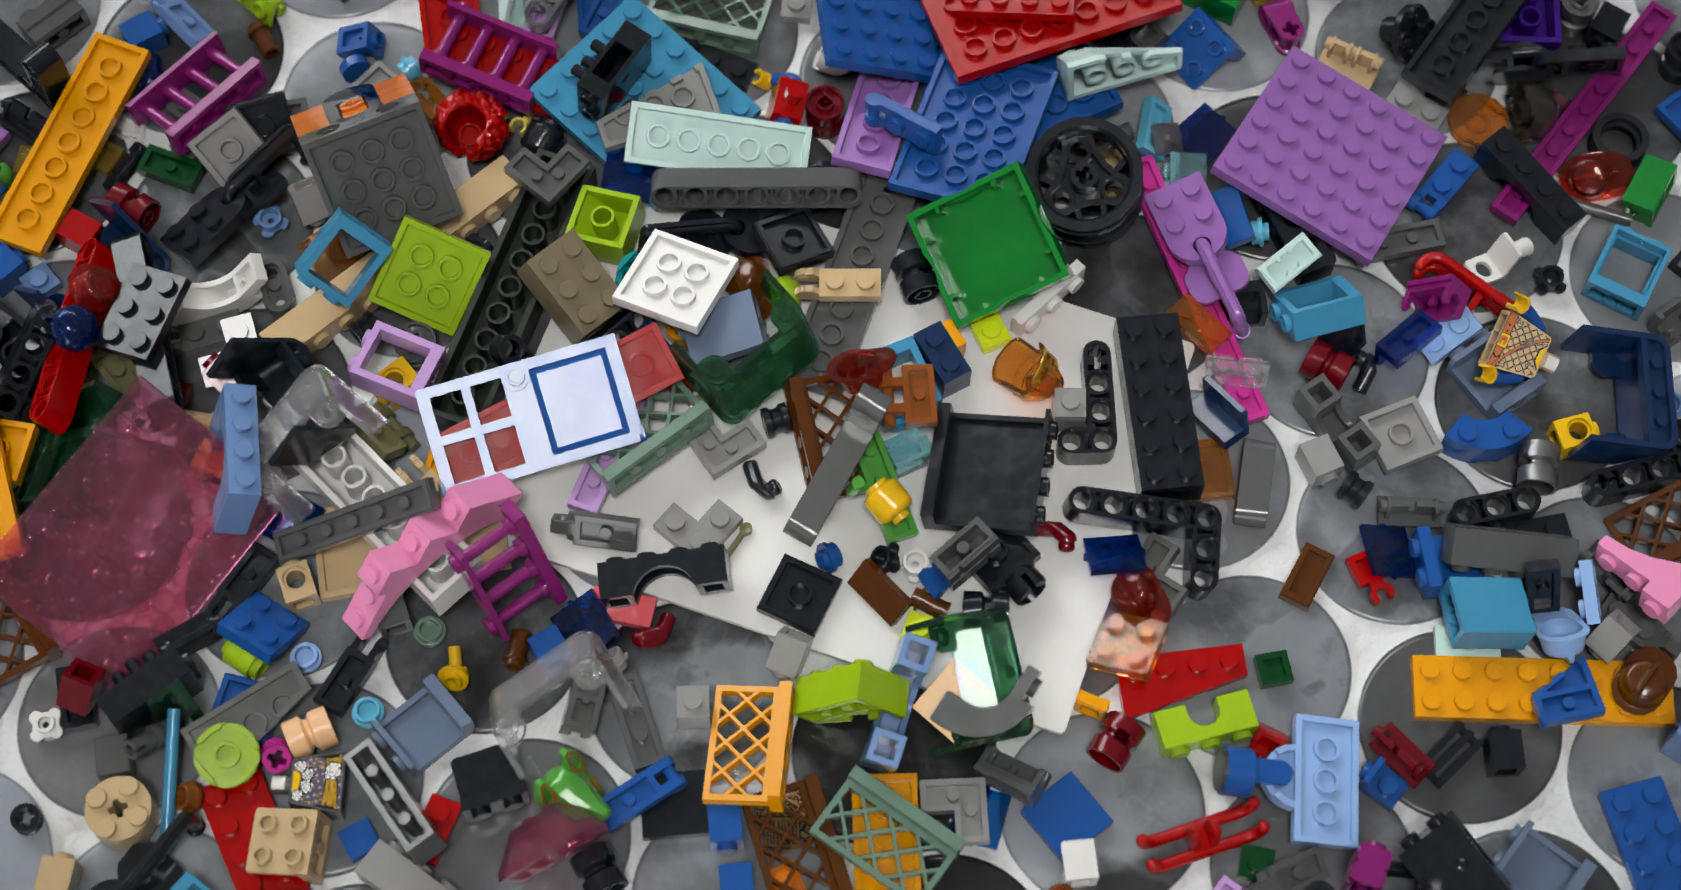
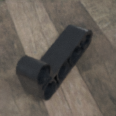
(32, 359)
(1096, 402)
(1639, 471)

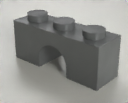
(1321, 408)

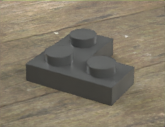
(548, 180)

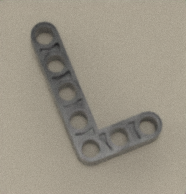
(838, 464)

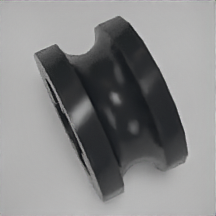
(17, 816)

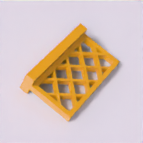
(776, 754)

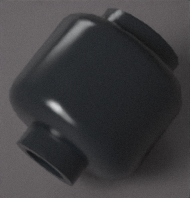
(543, 135)

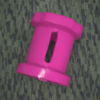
(271, 746)

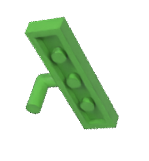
(872, 467)

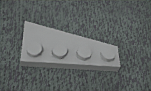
(683, 91)

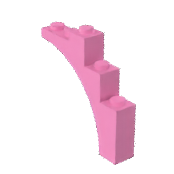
(395, 566)
(1653, 577)

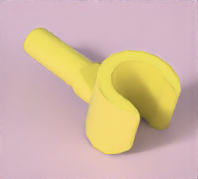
(518, 121)

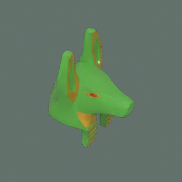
(572, 786)

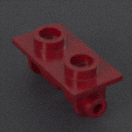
(1401, 754)

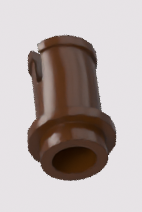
(261, 35)
(927, 604)
(515, 657)

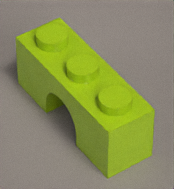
(1179, 735)

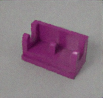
(1439, 296)

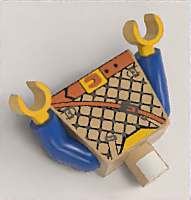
(1516, 346)

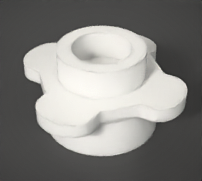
(914, 555)
(52, 732)

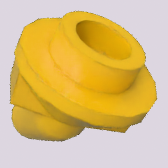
(454, 676)

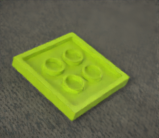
(429, 275)

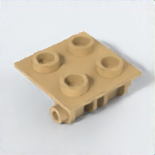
(1351, 61)

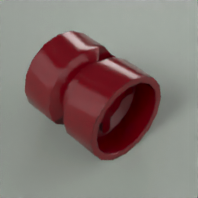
(825, 111)
(138, 206)
(1323, 360)
(1114, 744)

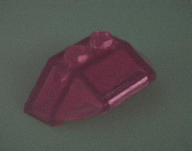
(547, 841)

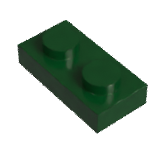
(171, 168)

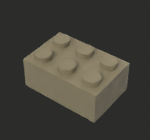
(571, 286)

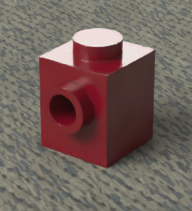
(76, 692)

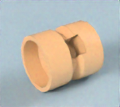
(309, 733)

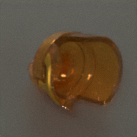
(1027, 371)

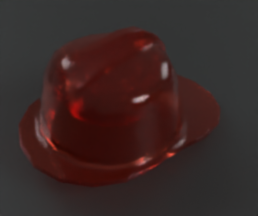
(1596, 175)
(94, 289)
(861, 366)
(1141, 595)

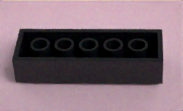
(1158, 406)

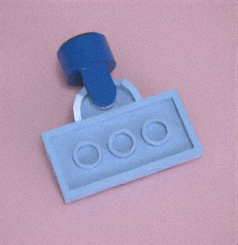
(1310, 778)

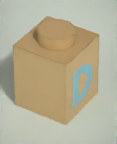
(58, 872)

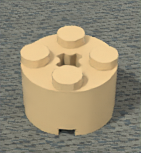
(118, 795)

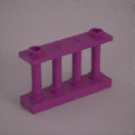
(466, 76)
(239, 86)
(536, 565)

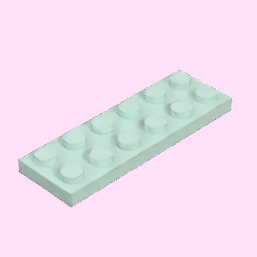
(702, 139)

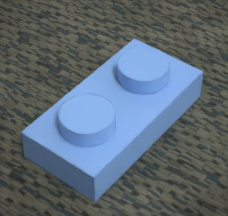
(1453, 335)
(1586, 578)

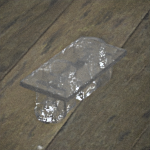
(1242, 372)

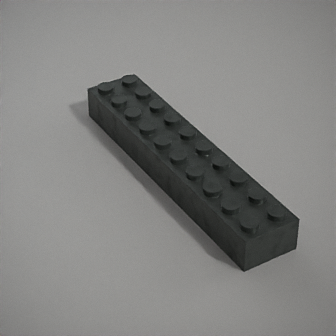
(502, 299)

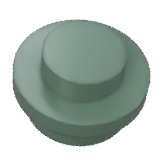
(430, 631)

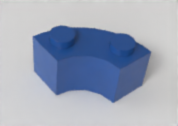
(1485, 439)

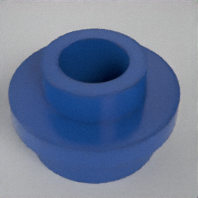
(828, 557)

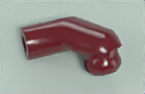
(1060, 532)
(654, 636)

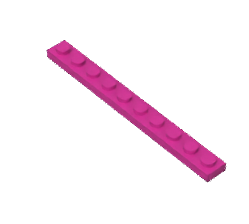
(1248, 397)

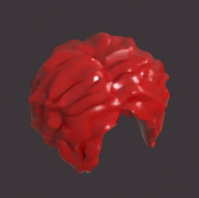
(471, 124)

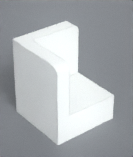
(1079, 863)

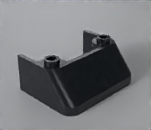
(273, 368)

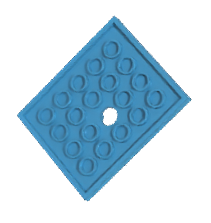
(669, 57)

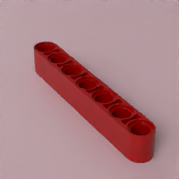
(63, 370)

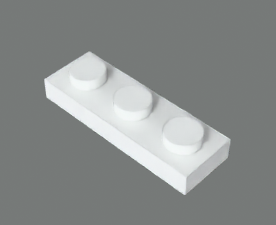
(1046, 301)

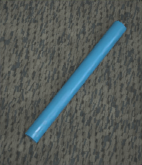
(170, 768)

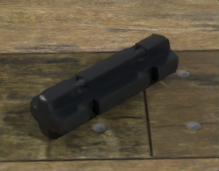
(126, 166)

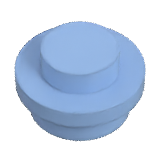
(307, 657)

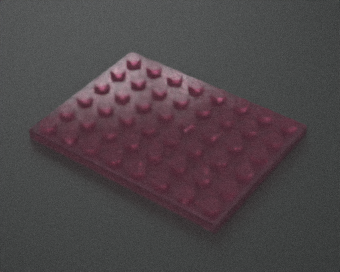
(125, 535)

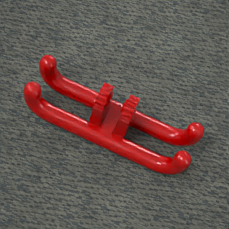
(1481, 293)
(1203, 837)

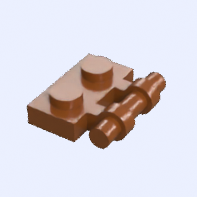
(918, 397)

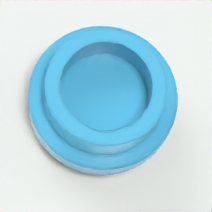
(409, 67)
(1261, 232)
(366, 710)

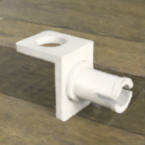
(1501, 257)

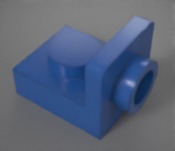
(361, 39)
(1382, 784)

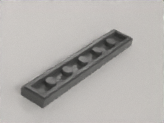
(357, 520)

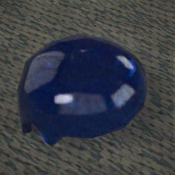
(74, 328)

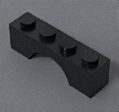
(1551, 205)
(624, 580)

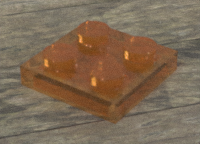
(1127, 645)

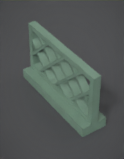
(726, 36)
(659, 444)
(897, 810)

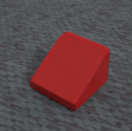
(1267, 740)

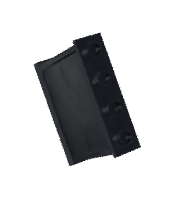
(989, 471)

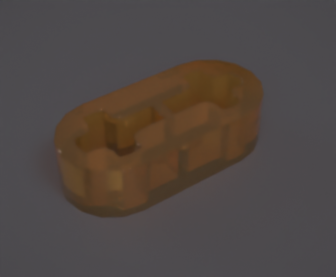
(434, 94)

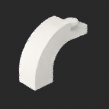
(233, 291)

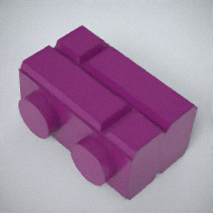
(1367, 867)

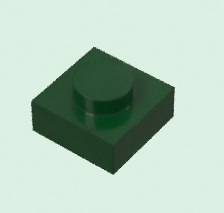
(1273, 669)
(1253, 860)

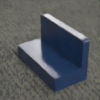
(1220, 414)

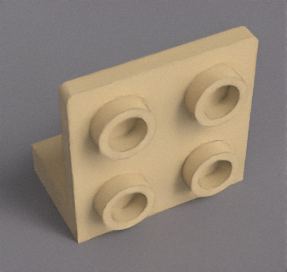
(290, 843)

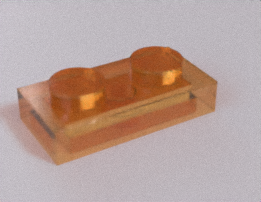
(1200, 324)

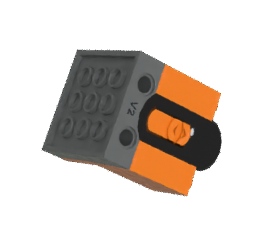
(376, 159)

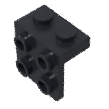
(488, 784)

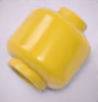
(888, 501)

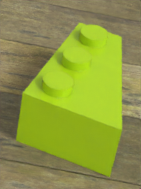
(850, 691)

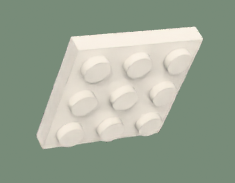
(675, 281)

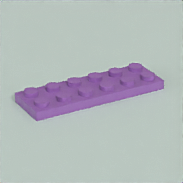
(871, 147)

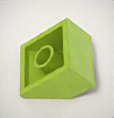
(607, 222)

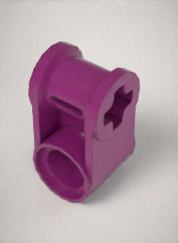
(1281, 24)

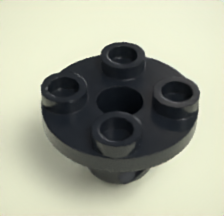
(1406, 30)

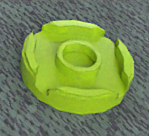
(226, 755)

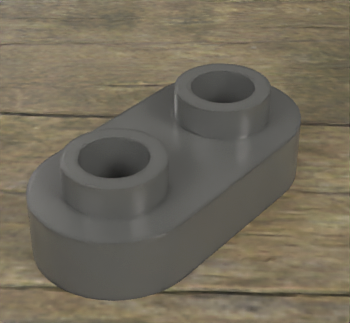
(277, 288)

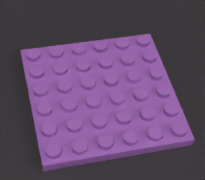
(1329, 155)

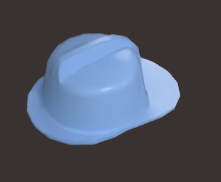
(1561, 633)

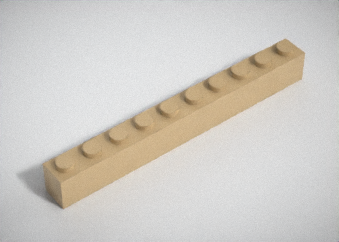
(318, 320)

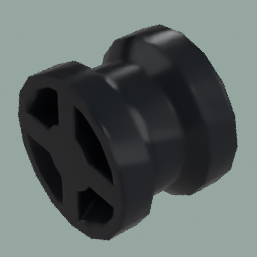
(359, 328)
(776, 420)
(1355, 489)

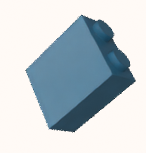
(1486, 613)

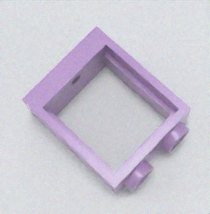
(387, 388)

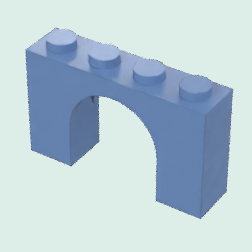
(240, 486)
(886, 735)

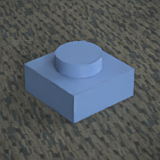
(42, 279)

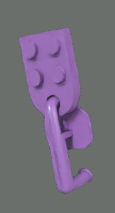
(1191, 220)

